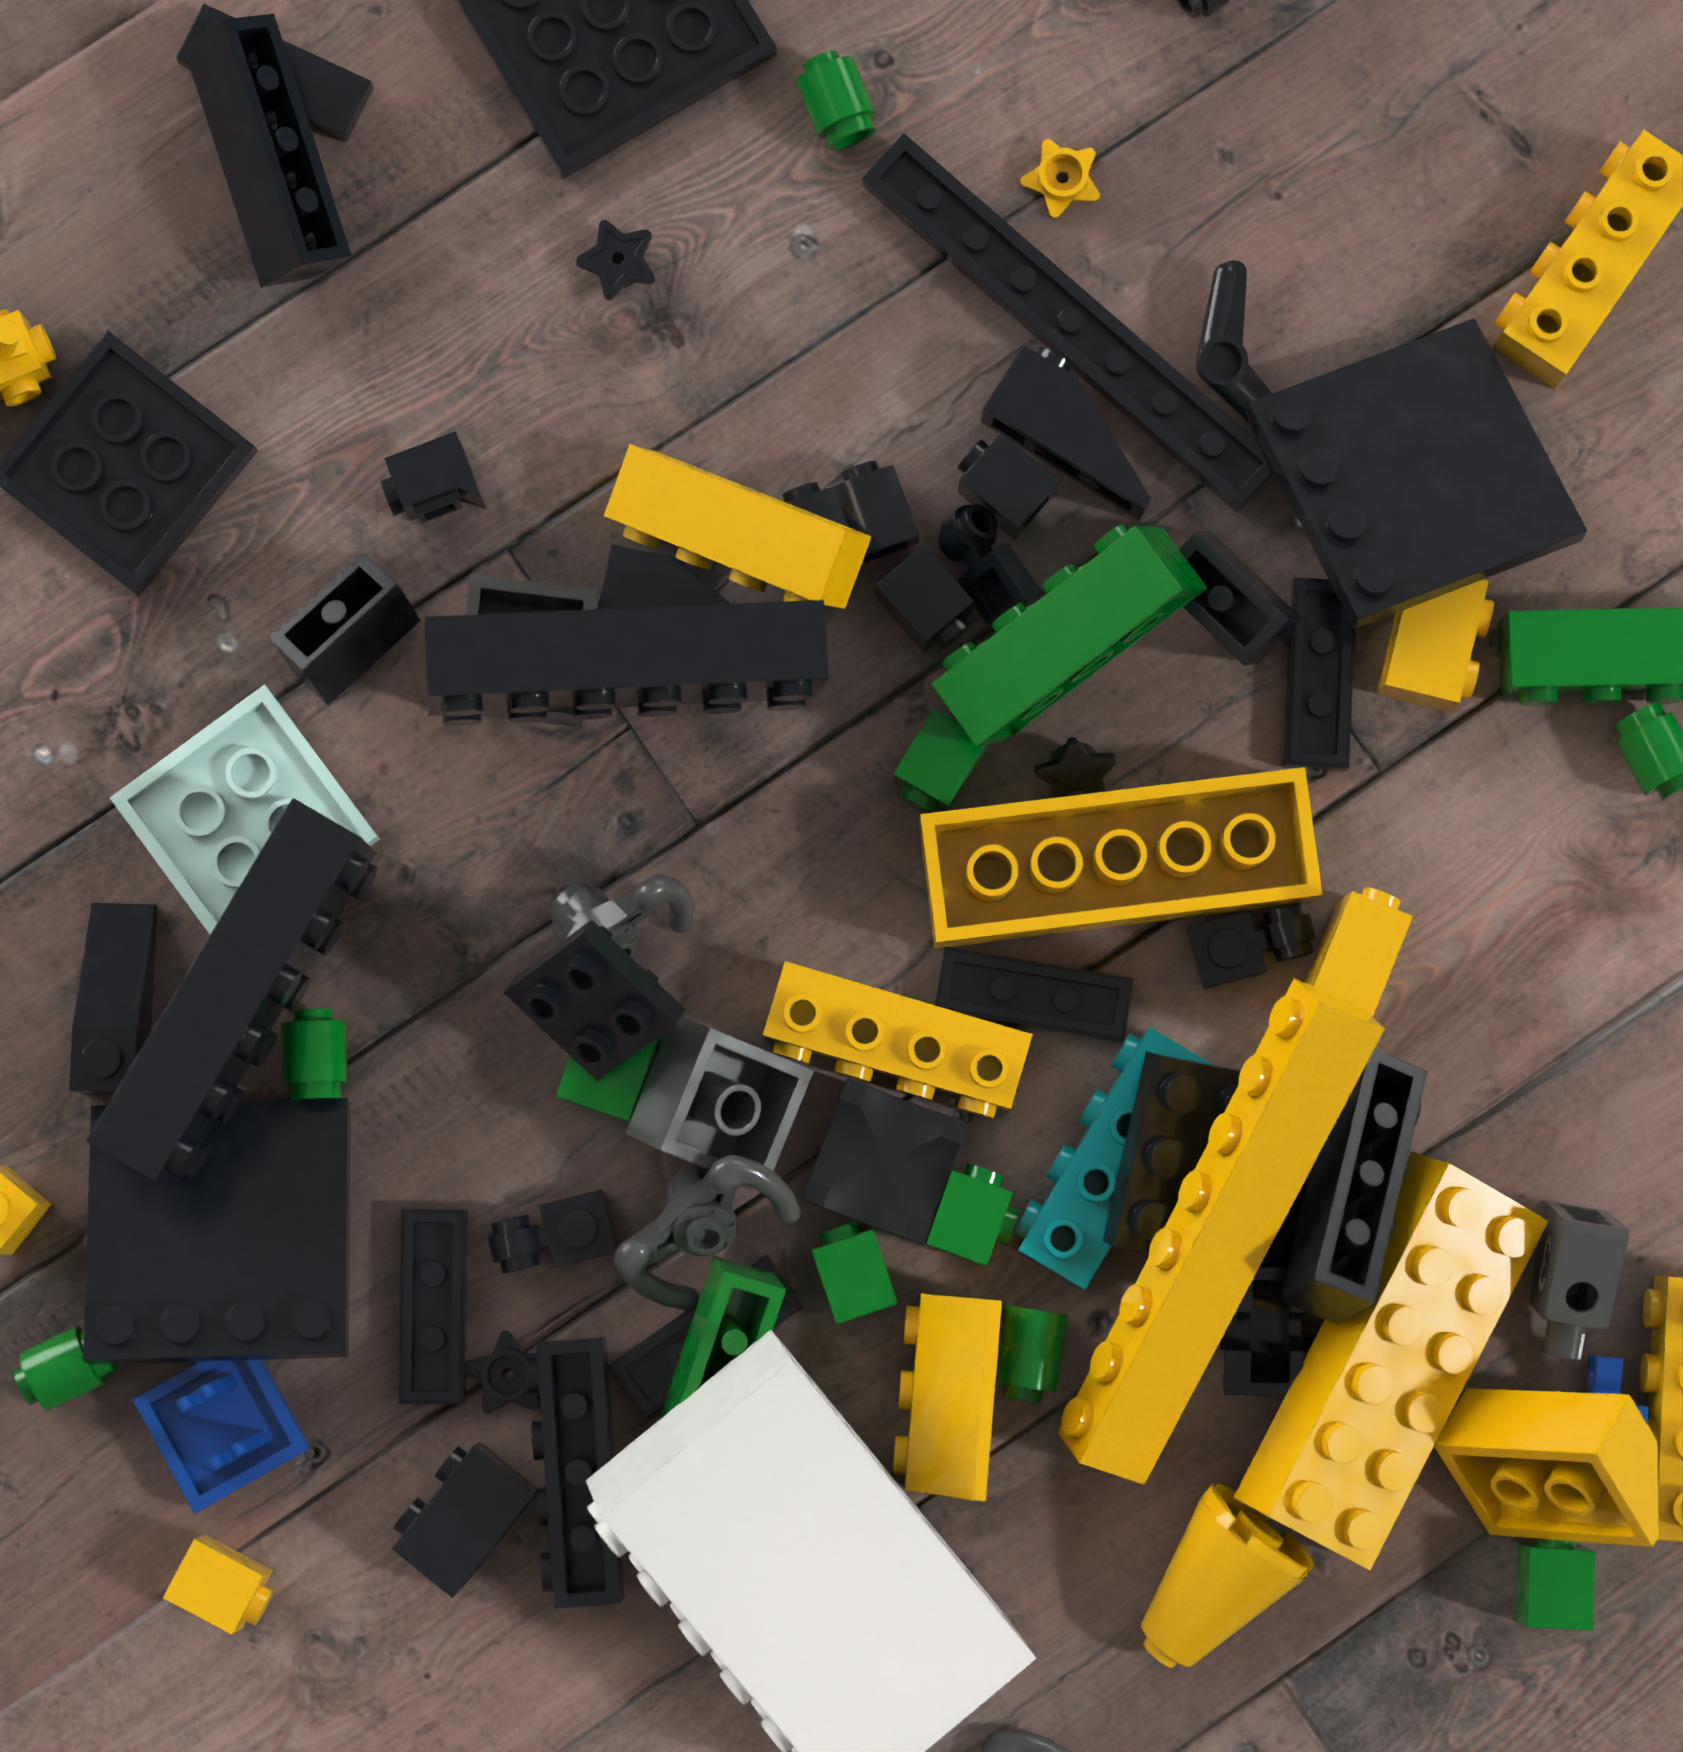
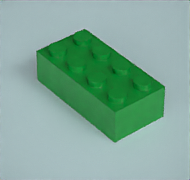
(1068, 633)

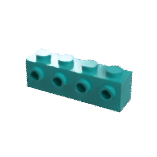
(1072, 1221)

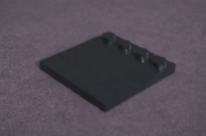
(613, 67)
(1415, 472)
(234, 1259)

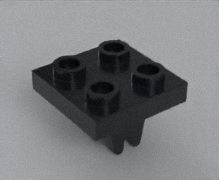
(595, 1000)

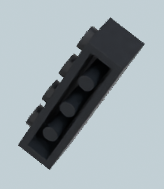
(267, 149)
(1355, 1193)
(574, 1443)

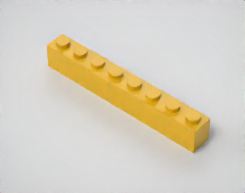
(1219, 1231)

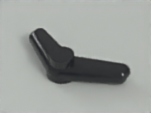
(1221, 353)

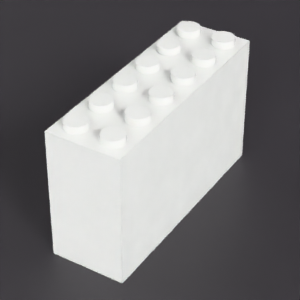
(803, 1565)

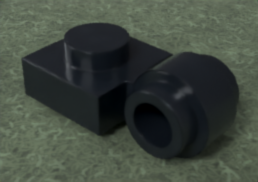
(994, 576)
(1231, 948)
(573, 1230)

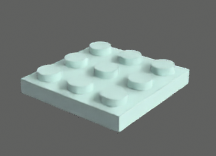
(222, 795)

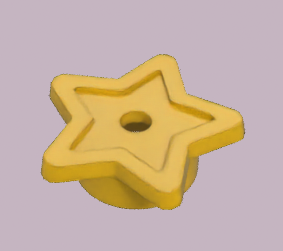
(1062, 160)

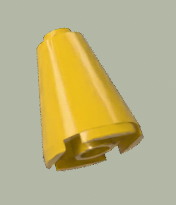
(1220, 1578)

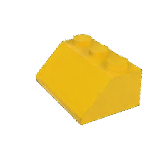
(948, 1396)
(1555, 1465)

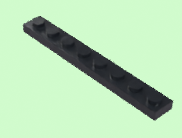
(1069, 322)

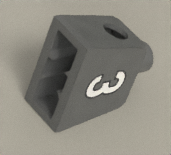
(1576, 1248)

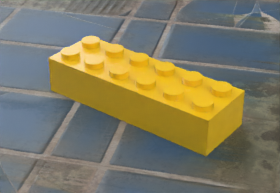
(1119, 857)
(1391, 1374)

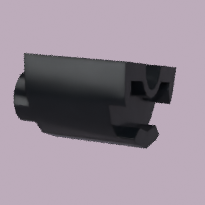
(1264, 1339)

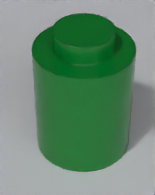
(1029, 1352)

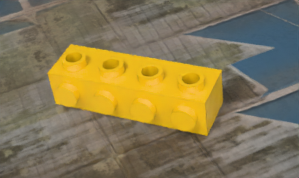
(1596, 261)
(736, 527)
(896, 1037)
(1663, 1379)

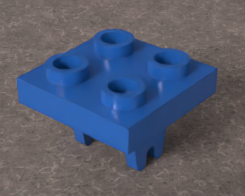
(221, 1427)

